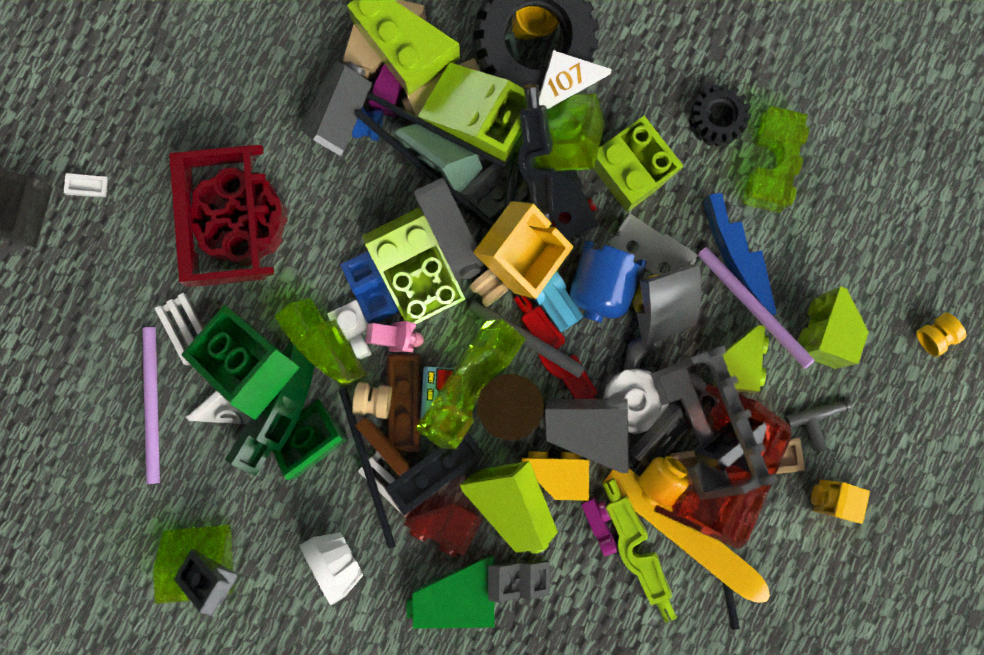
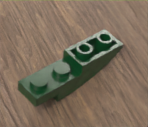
(277, 419)

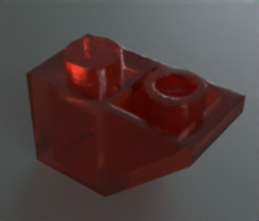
(448, 525)

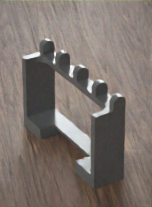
(675, 384)

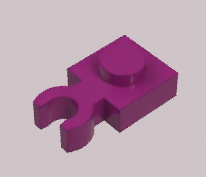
(597, 517)

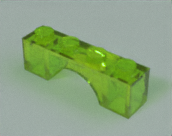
(452, 409)

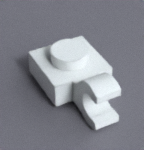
(353, 325)

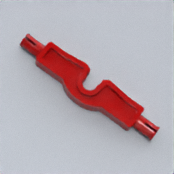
(542, 328)

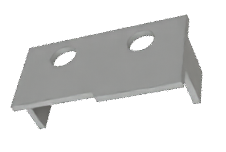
(652, 246)

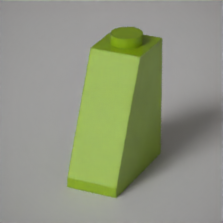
(513, 505)

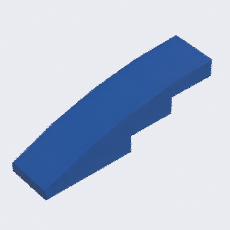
(732, 244)

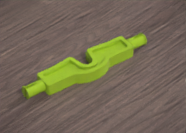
(646, 565)

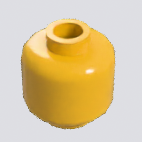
(664, 481)

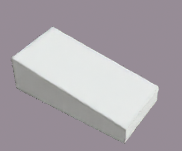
(85, 185)

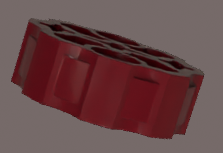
(224, 244)

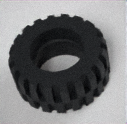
(490, 44)

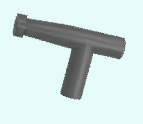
(810, 419)

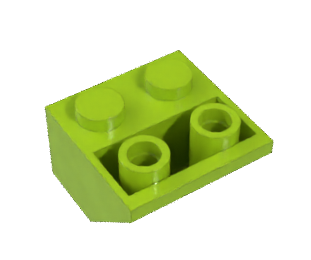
(636, 163)
(835, 330)

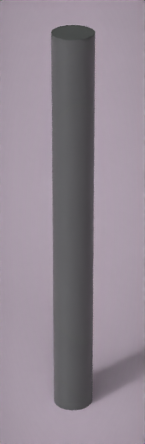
(532, 341)

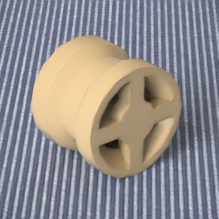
(489, 287)

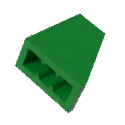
(455, 599)

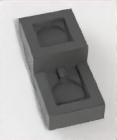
(518, 580)

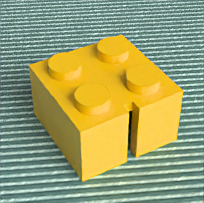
(523, 254)

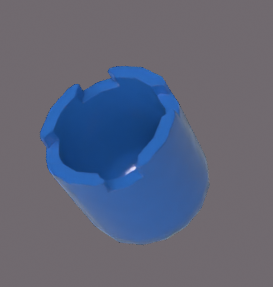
(605, 281)

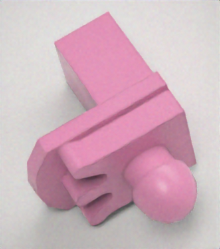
(396, 337)

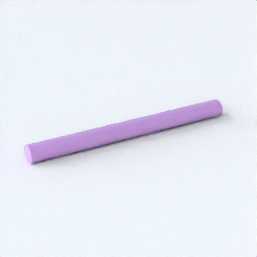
(756, 308)
(151, 405)

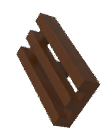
(383, 446)

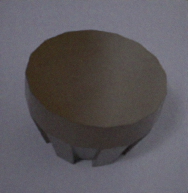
(510, 407)

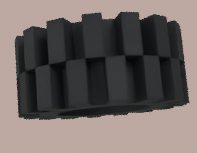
(724, 98)

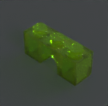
(782, 133)

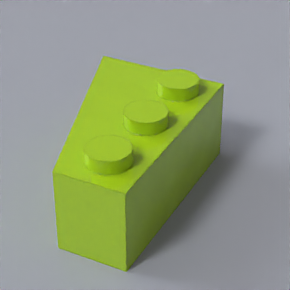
(404, 41)

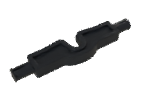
(537, 142)

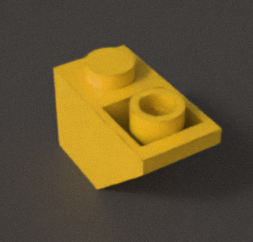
(562, 477)
(840, 500)

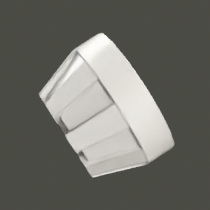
(332, 565)

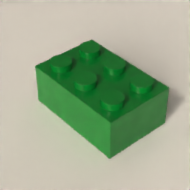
(239, 362)

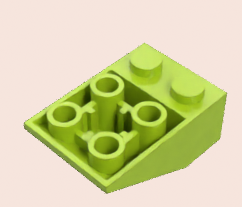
(477, 109)
(413, 267)

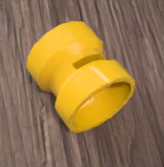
(941, 334)

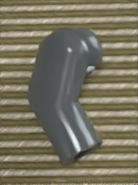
(637, 351)

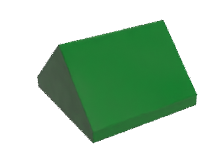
(310, 441)

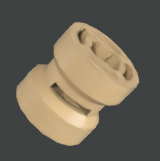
(372, 400)

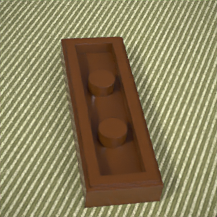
(405, 405)

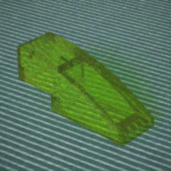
(320, 341)

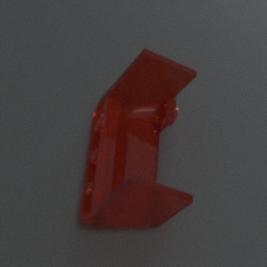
(733, 516)

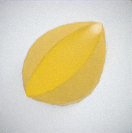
(533, 23)

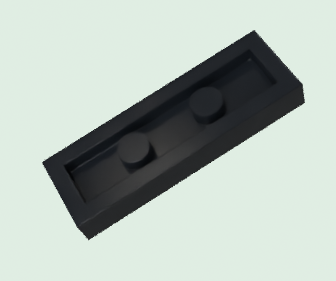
(432, 474)

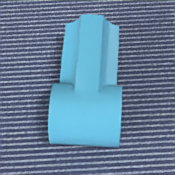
(558, 304)

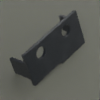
(572, 201)

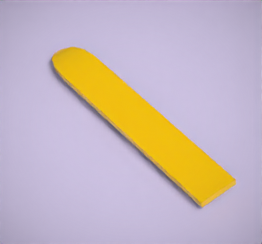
(704, 549)

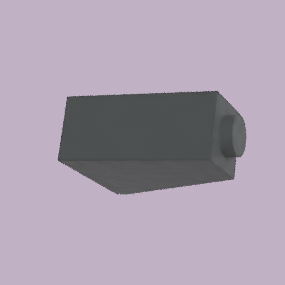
(333, 110)
(449, 229)
(590, 429)

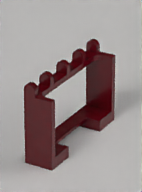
(182, 184)

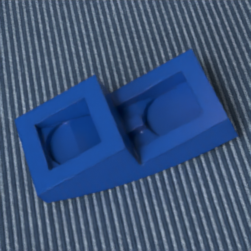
(369, 288)

